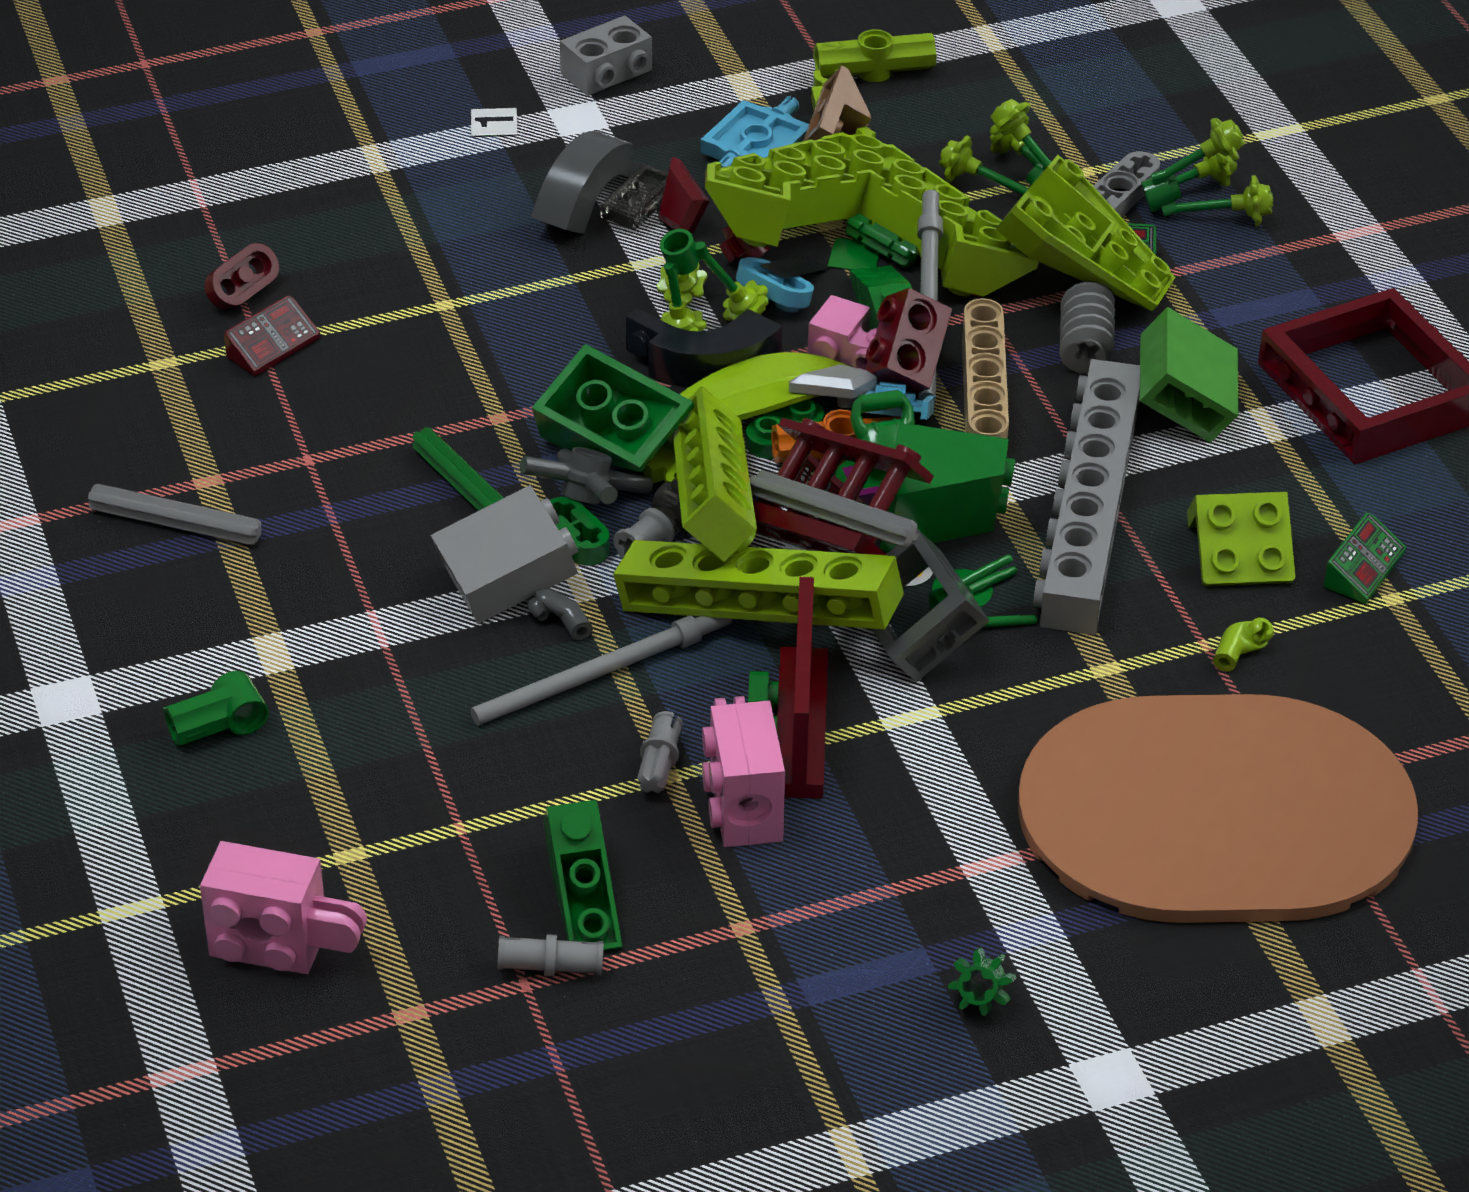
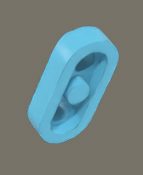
(786, 293)

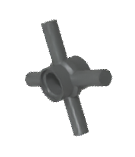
(586, 475)

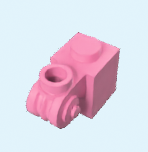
(841, 332)

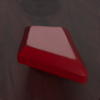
(682, 199)

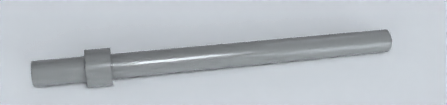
(929, 232)
(682, 633)

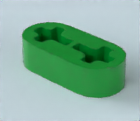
(584, 526)

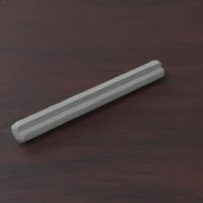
(834, 509)

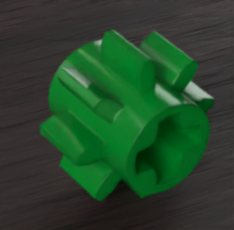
(974, 993)

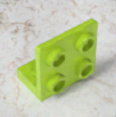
(1243, 538)

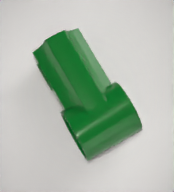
(230, 705)

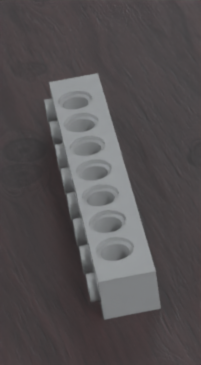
(1091, 498)

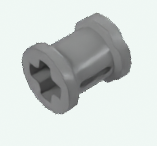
(652, 526)

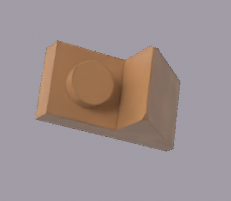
(838, 107)

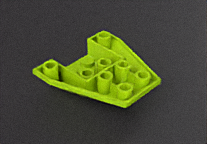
(1081, 234)

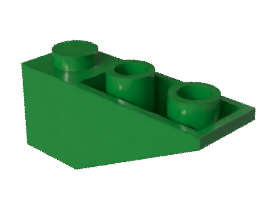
(582, 873)

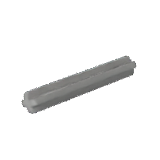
(174, 514)

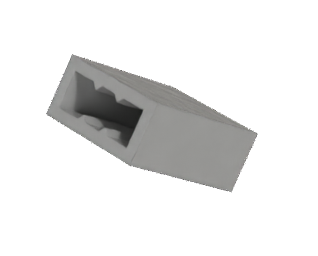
(506, 553)

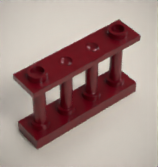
(819, 535)

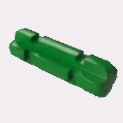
(882, 240)

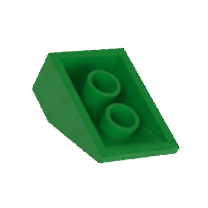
(609, 410)

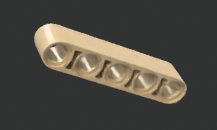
(985, 369)

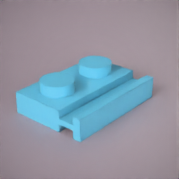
(924, 406)

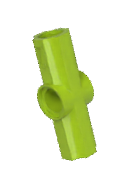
(876, 55)

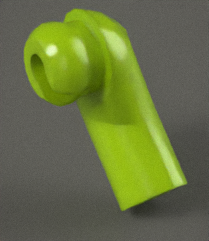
(1242, 639)

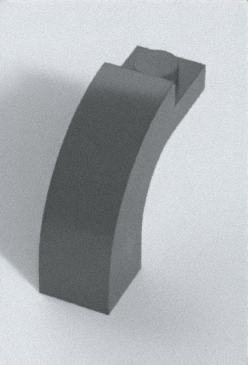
(579, 177)

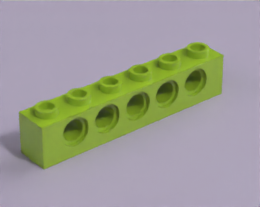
(714, 477)
(758, 584)

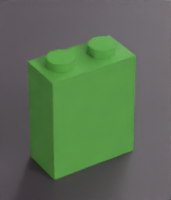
(1188, 374)

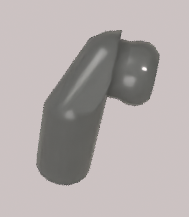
(568, 610)

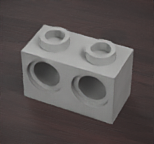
(606, 55)

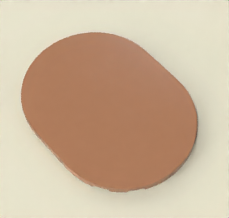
(1217, 808)

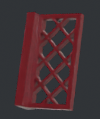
(803, 705)

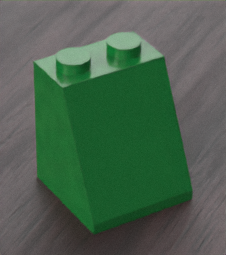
(964, 486)

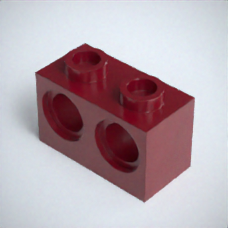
(915, 344)

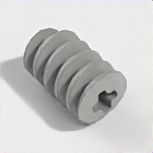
(1086, 325)

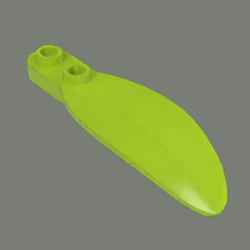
(761, 382)

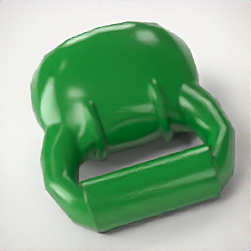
(882, 432)

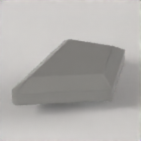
(835, 381)

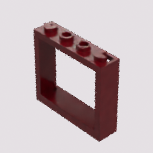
(1358, 437)

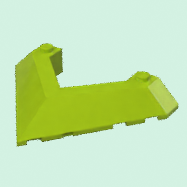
(863, 176)

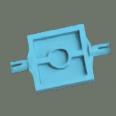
(753, 130)

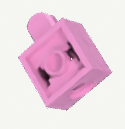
(744, 772)
(273, 909)

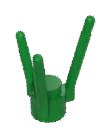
(982, 579)

